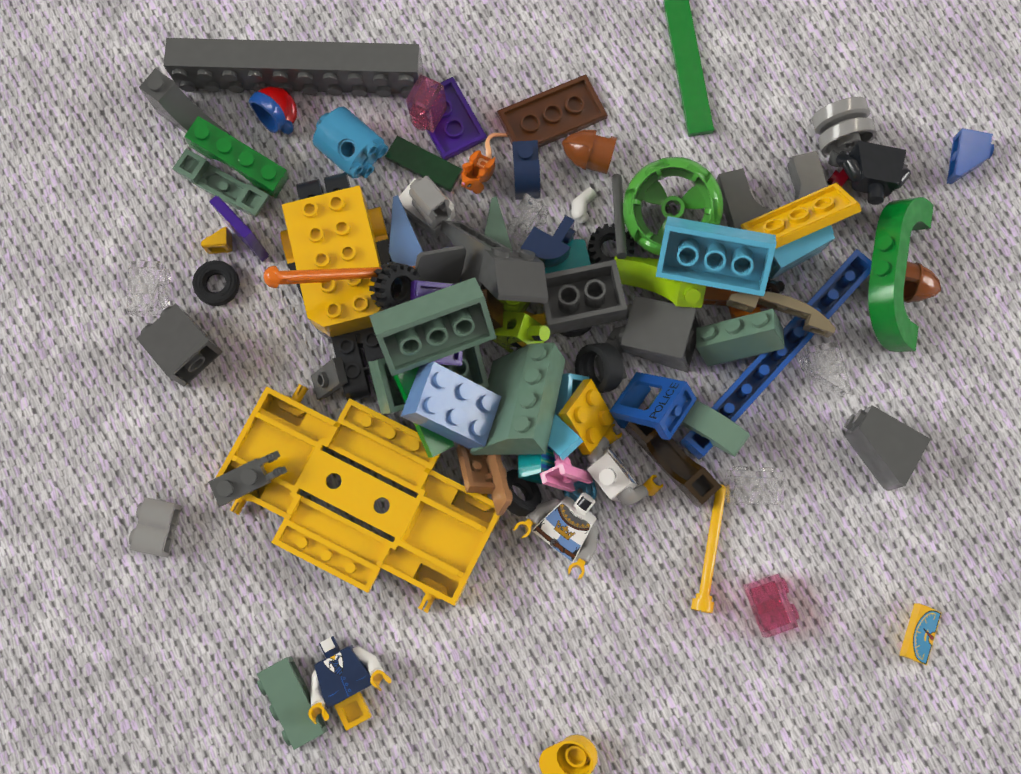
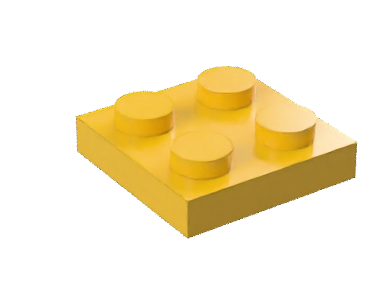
(587, 415)

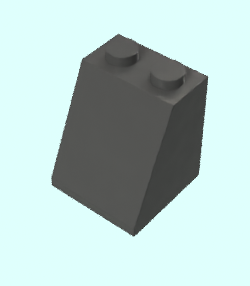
(660, 332)
(178, 345)
(885, 446)

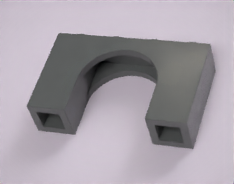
(739, 203)

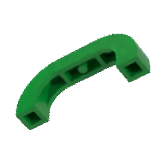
(888, 272)

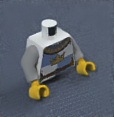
(614, 476)
(566, 527)

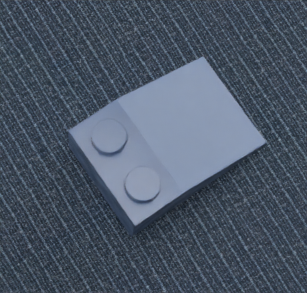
(403, 241)

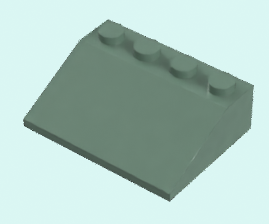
(529, 391)

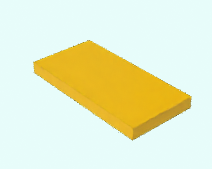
(805, 215)

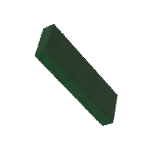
(423, 163)

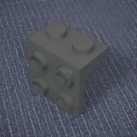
(441, 265)

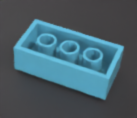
(716, 256)

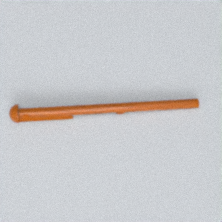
(274, 277)

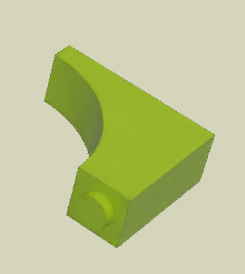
(642, 273)

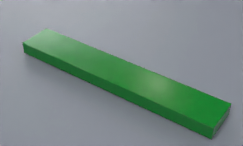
(688, 67)

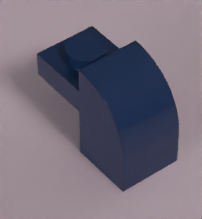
(526, 169)
(549, 248)

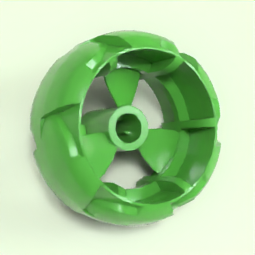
(647, 187)

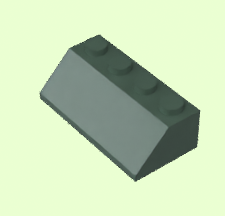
(433, 326)

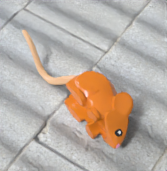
(479, 167)

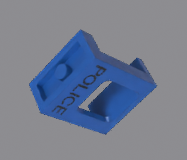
(666, 410)

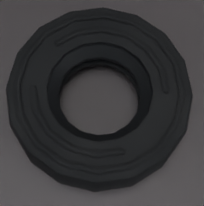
(212, 268)
(529, 489)

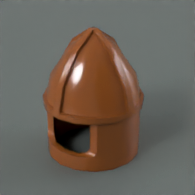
(590, 150)
(919, 283)

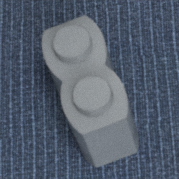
(429, 201)
(155, 527)

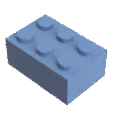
(451, 405)

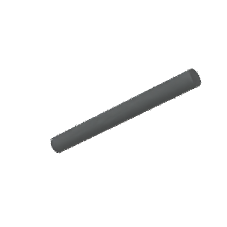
(620, 235)

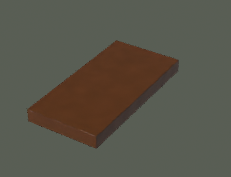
(553, 113)

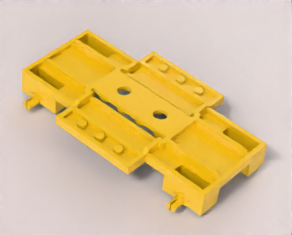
(434, 534)

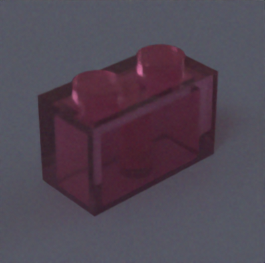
(426, 103)
(771, 605)

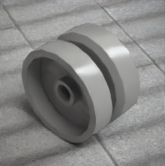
(843, 125)

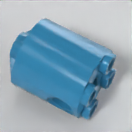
(348, 142)

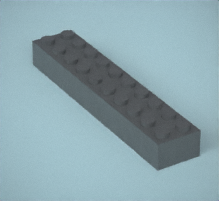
(293, 66)

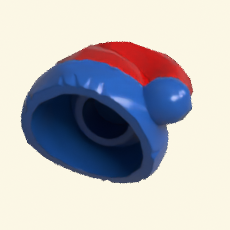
(274, 109)

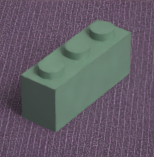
(740, 337)
(290, 702)

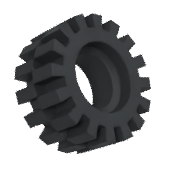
(602, 235)
(384, 280)

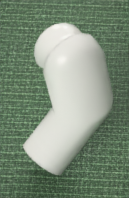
(579, 205)

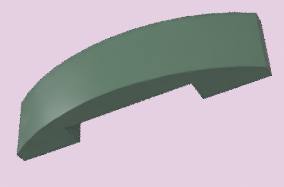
(218, 183)
(715, 427)

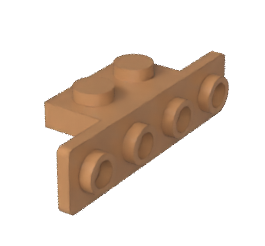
(486, 476)

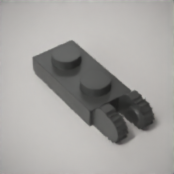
(245, 479)

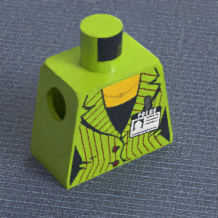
(520, 332)

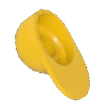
(570, 756)

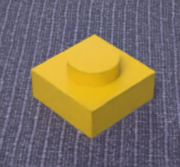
(353, 711)

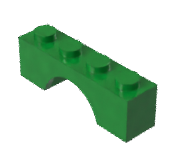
(223, 147)

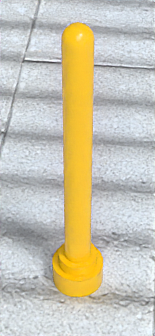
(703, 600)

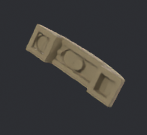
(814, 320)

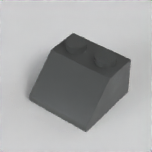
(514, 275)

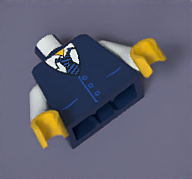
(341, 676)

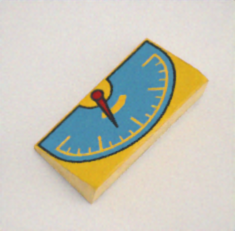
(920, 633)

